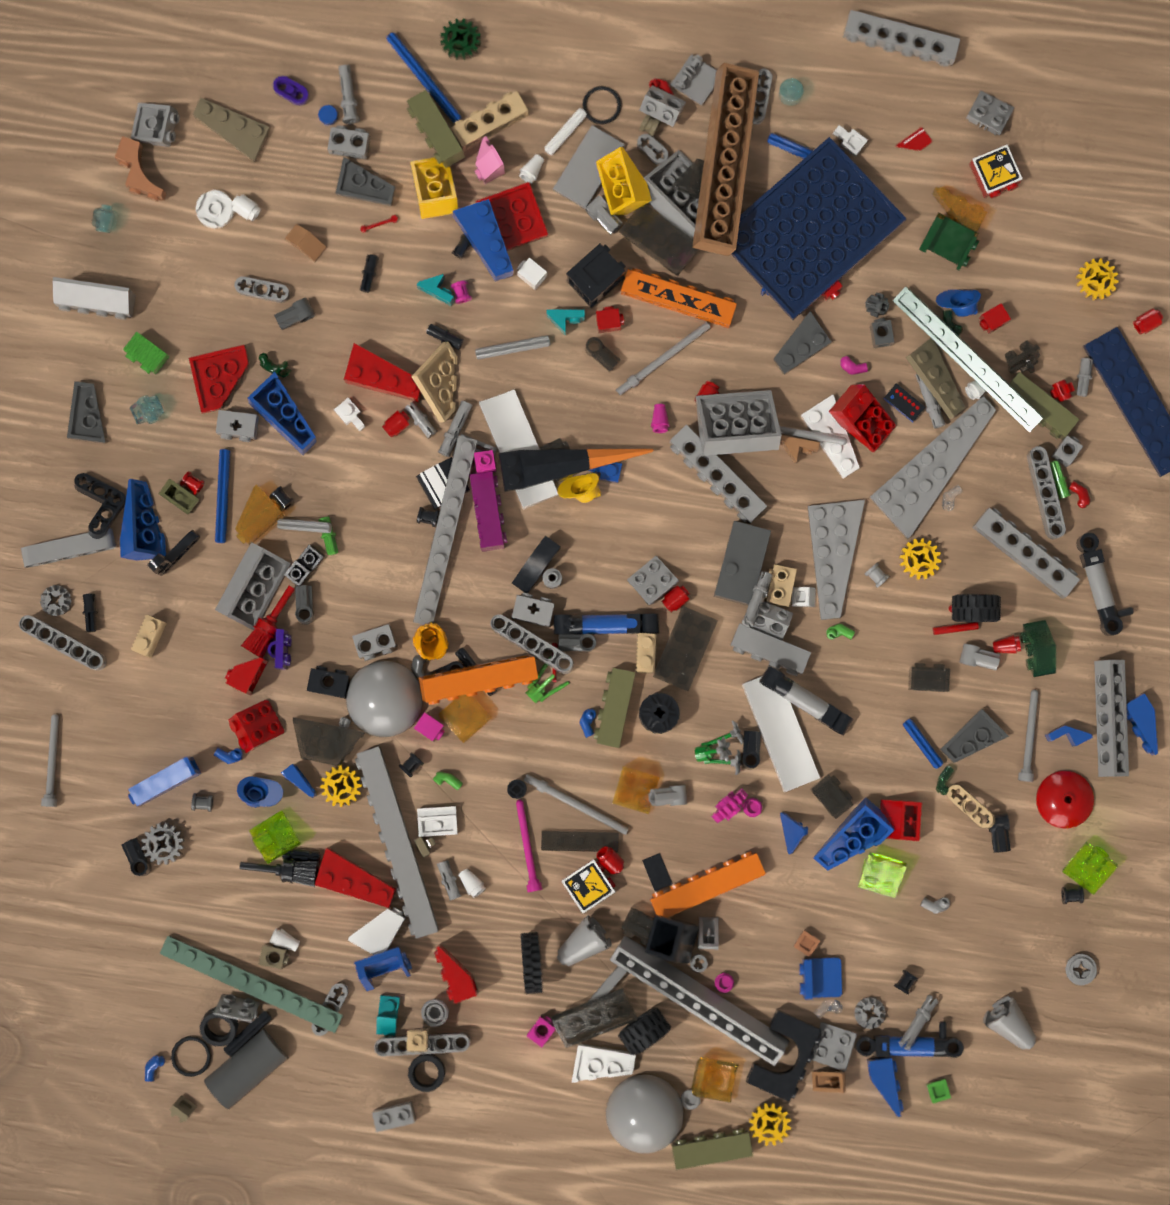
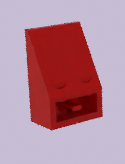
(863, 416)
(460, 980)

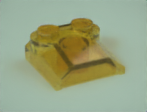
(464, 717)
(714, 1079)

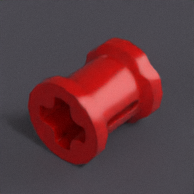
(192, 483)

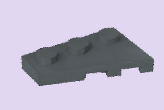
(84, 414)

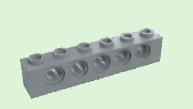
(910, 33)
(756, 505)
(1015, 552)
(1111, 718)

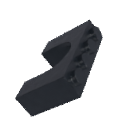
(784, 1083)

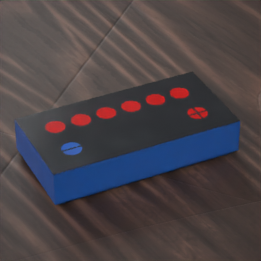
(904, 402)

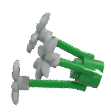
(705, 753)

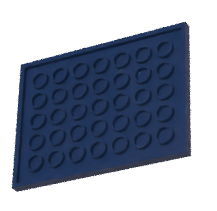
(813, 228)

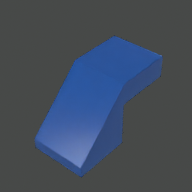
(1074, 736)

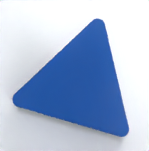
(792, 831)

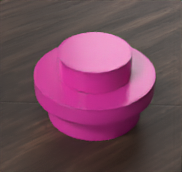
(752, 807)
(724, 982)

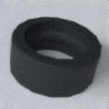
(212, 1038)
(426, 1087)

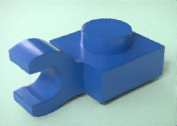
(609, 472)

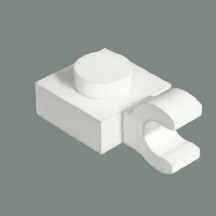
(852, 141)
(348, 413)

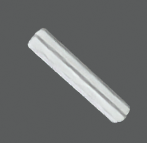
(565, 131)

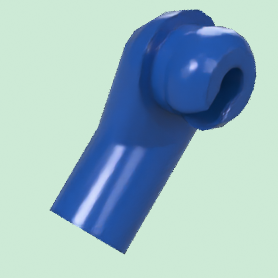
(229, 757)
(151, 1066)

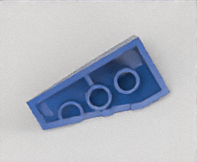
(859, 831)

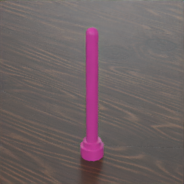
(533, 882)

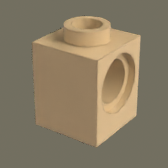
(417, 1040)

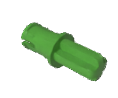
(1059, 479)
(329, 538)

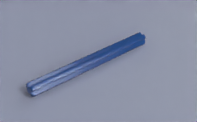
(423, 77)

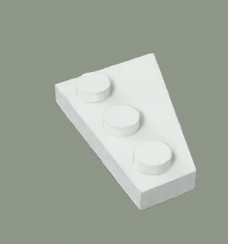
(601, 1062)

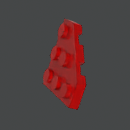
(217, 375)

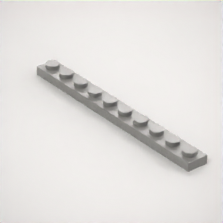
(445, 530)

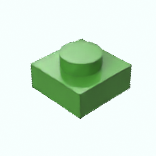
(938, 1091)

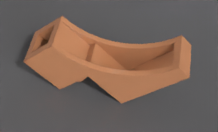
(129, 154)

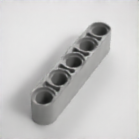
(1048, 483)
(66, 548)
(526, 636)
(54, 638)
(451, 1046)

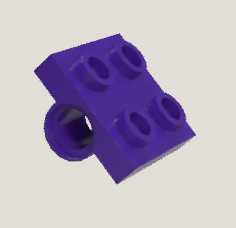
(281, 656)

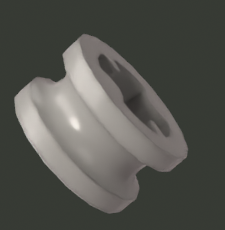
(704, 964)

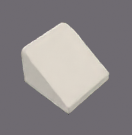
(803, 597)

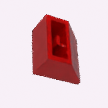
(904, 817)

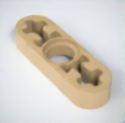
(978, 820)

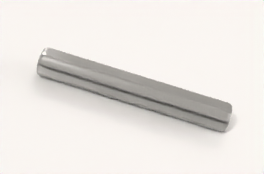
(512, 347)

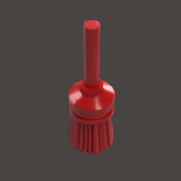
(266, 628)

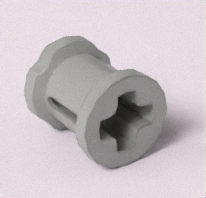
(877, 575)

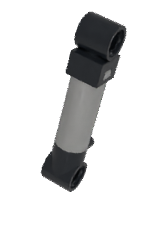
(1093, 563)
(805, 700)

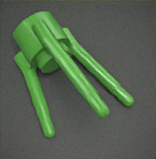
(537, 692)

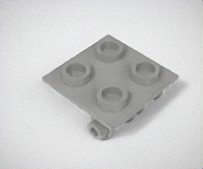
(695, 79)
(990, 112)
(652, 580)
(237, 1008)
(834, 1046)

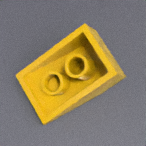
(622, 183)
(433, 188)

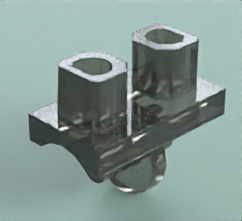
(1025, 360)

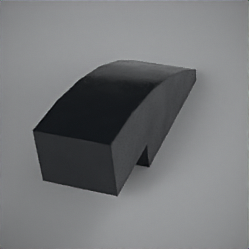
(536, 564)

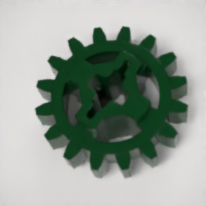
(466, 34)

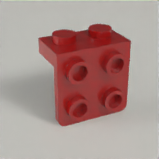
(256, 725)

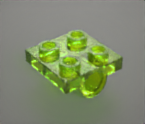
(274, 837)
(1090, 867)
(882, 875)

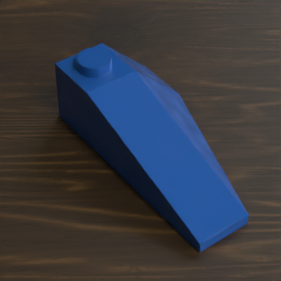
(140, 529)

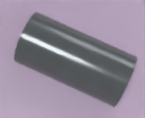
(245, 1069)

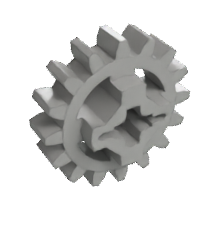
(152, 837)

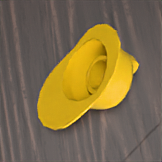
(581, 487)

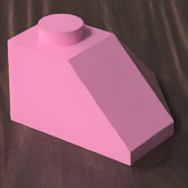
(488, 163)

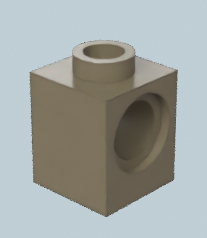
(265, 959)

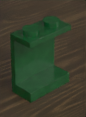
(950, 240)

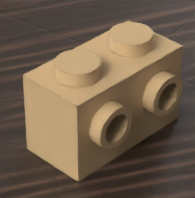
(781, 585)

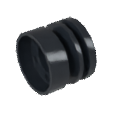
(652, 722)

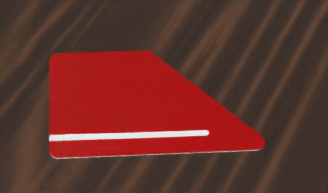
(916, 141)

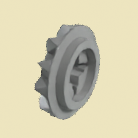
(64, 601)
(1087, 976)
(867, 1004)

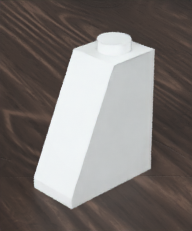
(379, 932)

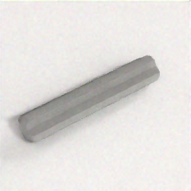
(301, 525)

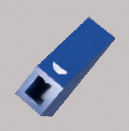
(1142, 717)
(882, 1075)

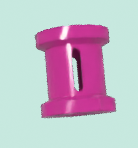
(461, 292)

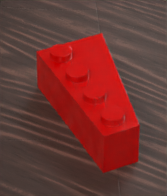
(379, 375)
(352, 880)

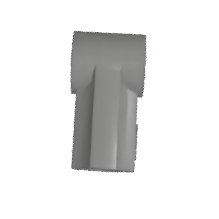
(599, 211)
(975, 656)
(673, 795)

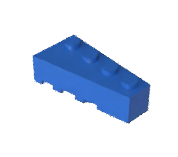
(482, 231)
(281, 413)

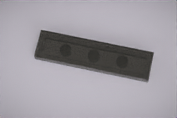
(578, 841)

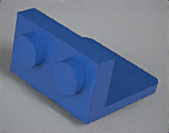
(820, 977)

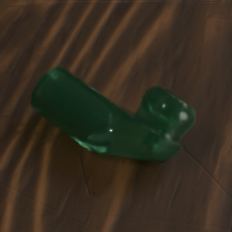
(948, 319)
(942, 780)

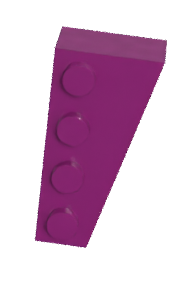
(487, 511)

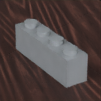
(770, 649)

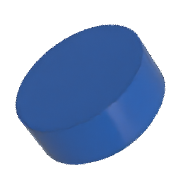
(327, 115)

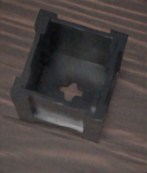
(596, 275)

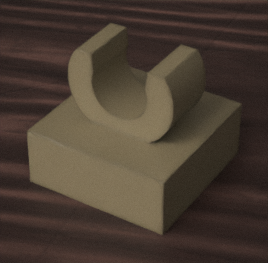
(423, 846)
(183, 1108)

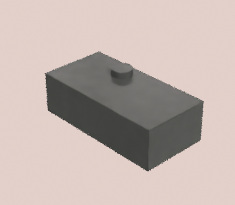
(742, 563)

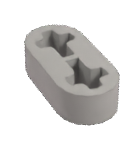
(655, 145)

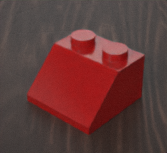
(246, 675)

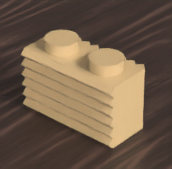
(148, 636)
(645, 653)

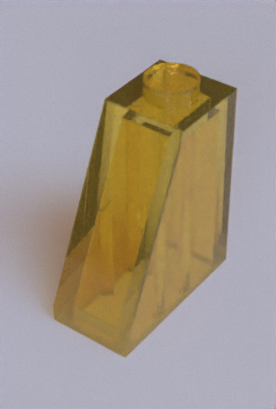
(257, 516)

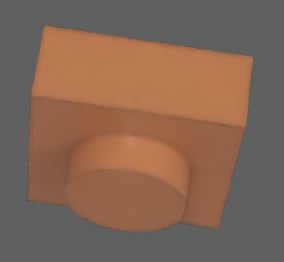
(806, 943)

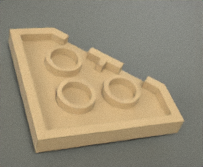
(438, 381)

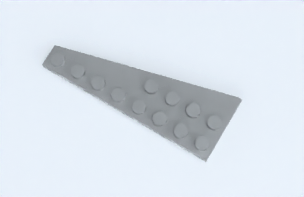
(917, 485)

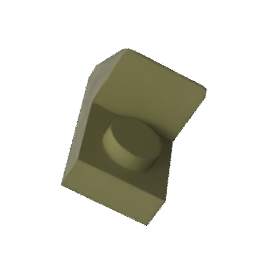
(178, 496)

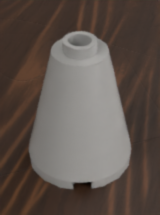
(584, 942)
(1010, 1023)

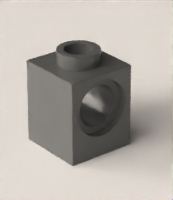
(877, 340)

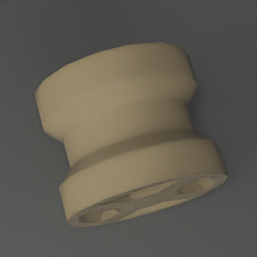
(650, 125)

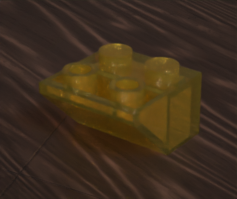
(634, 789)

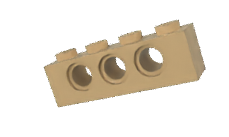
(501, 121)

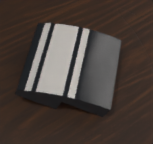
(434, 482)

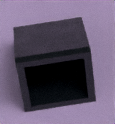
(672, 939)

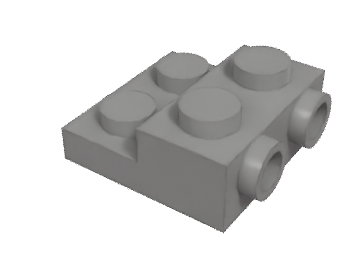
(155, 124)

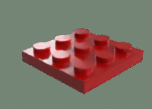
(517, 216)

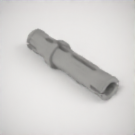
(932, 405)
(455, 428)
(760, 591)
(922, 1016)

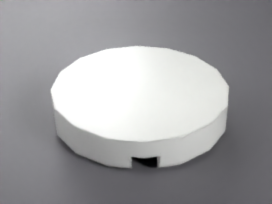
(214, 209)

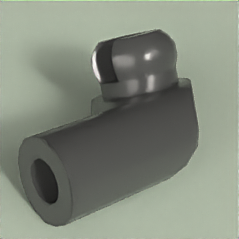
(417, 666)

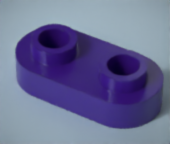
(291, 91)

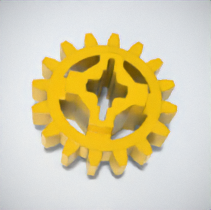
(1098, 287)
(928, 563)
(333, 783)
(762, 1129)

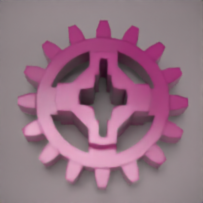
(729, 805)

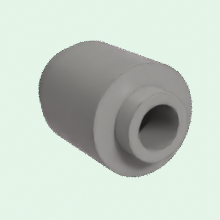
(552, 584)

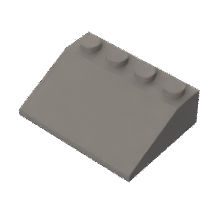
(671, 204)
(737, 423)

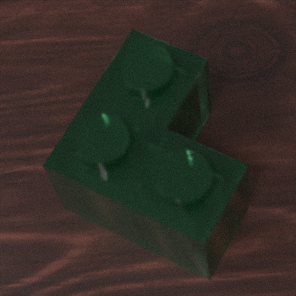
(1039, 648)

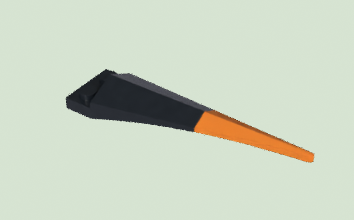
(534, 467)

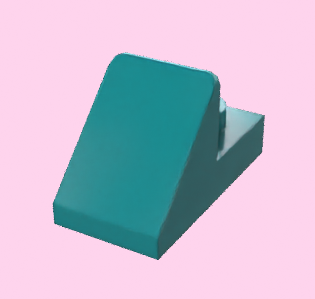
(431, 287)
(559, 317)
(387, 1015)

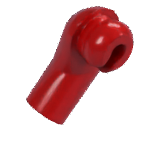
(661, 84)
(1084, 498)

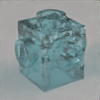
(147, 410)

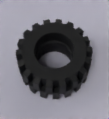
(976, 608)
(645, 1031)

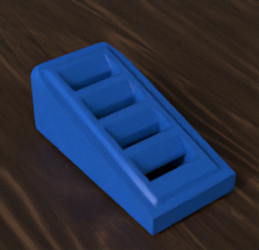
(295, 776)

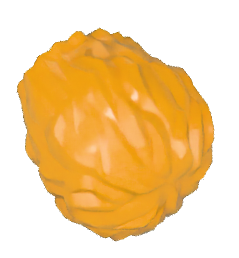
(430, 641)

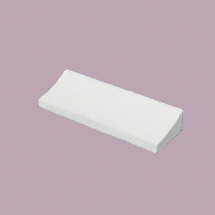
(514, 433)
(781, 736)

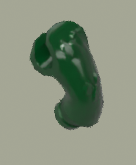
(268, 365)

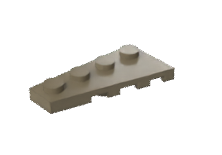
(234, 128)
(935, 375)

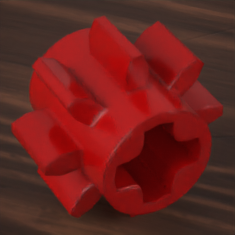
(1062, 390)

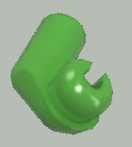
(838, 630)
(449, 778)

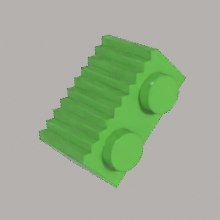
(146, 353)

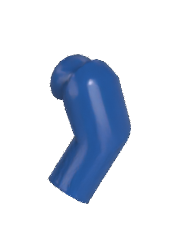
(586, 721)

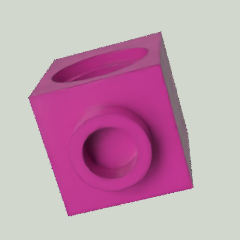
(485, 461)
(430, 727)
(535, 1036)

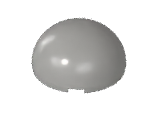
(384, 699)
(644, 1114)

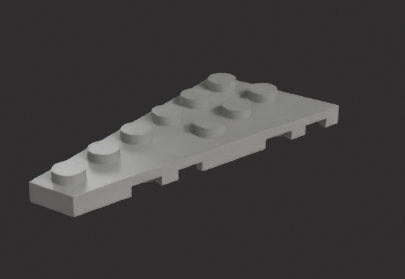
(833, 540)

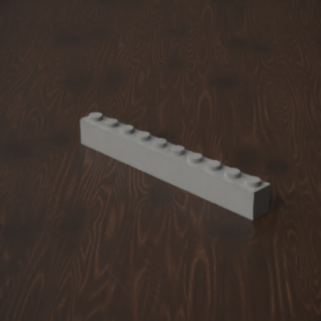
(397, 841)
(700, 1000)

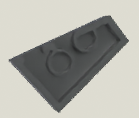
(361, 185)
(803, 344)
(973, 737)

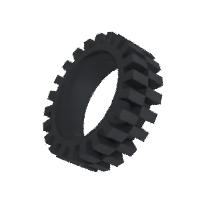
(531, 963)

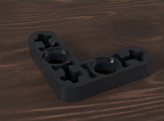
(107, 504)
(162, 564)

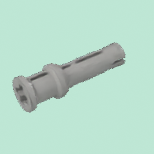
(348, 103)

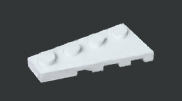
(821, 421)

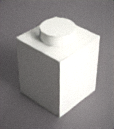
(531, 273)

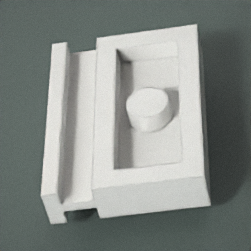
(437, 821)

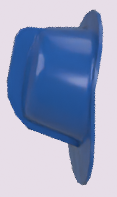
(960, 301)
(259, 792)

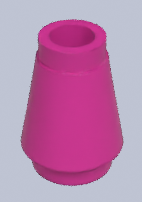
(660, 419)

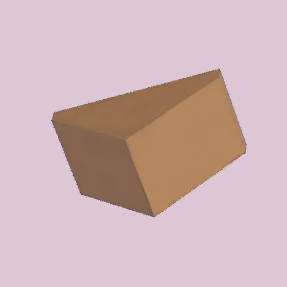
(305, 242)
(829, 1081)

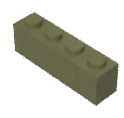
(435, 128)
(1056, 417)
(615, 707)
(712, 1150)

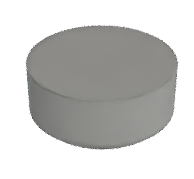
(689, 1101)

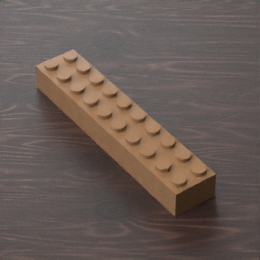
(725, 159)

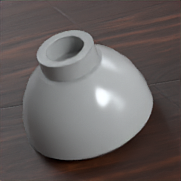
(434, 1012)

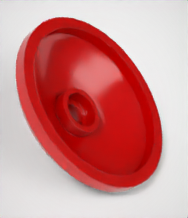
(1051, 800)

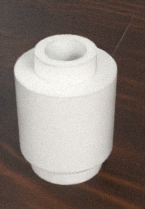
(245, 207)

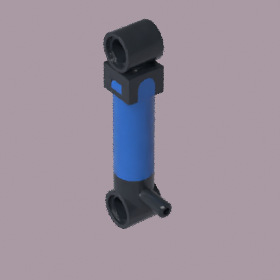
(606, 624)
(923, 1046)

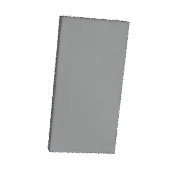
(581, 175)

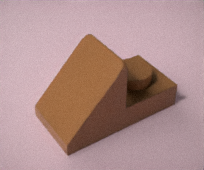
(793, 445)

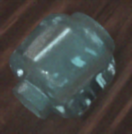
(790, 92)
(104, 218)

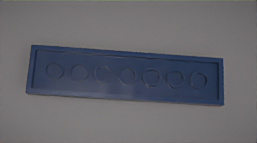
(1133, 396)

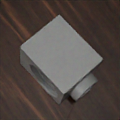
(1061, 456)

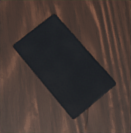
(657, 872)

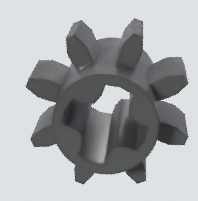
(877, 304)

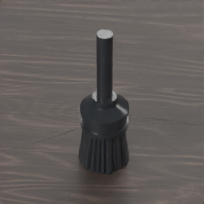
(289, 870)

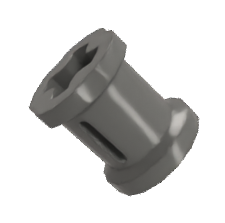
(202, 802)

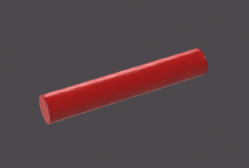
(955, 628)

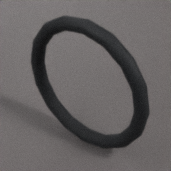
(606, 89)
(192, 1039)

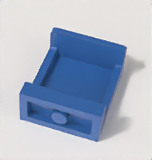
(381, 964)

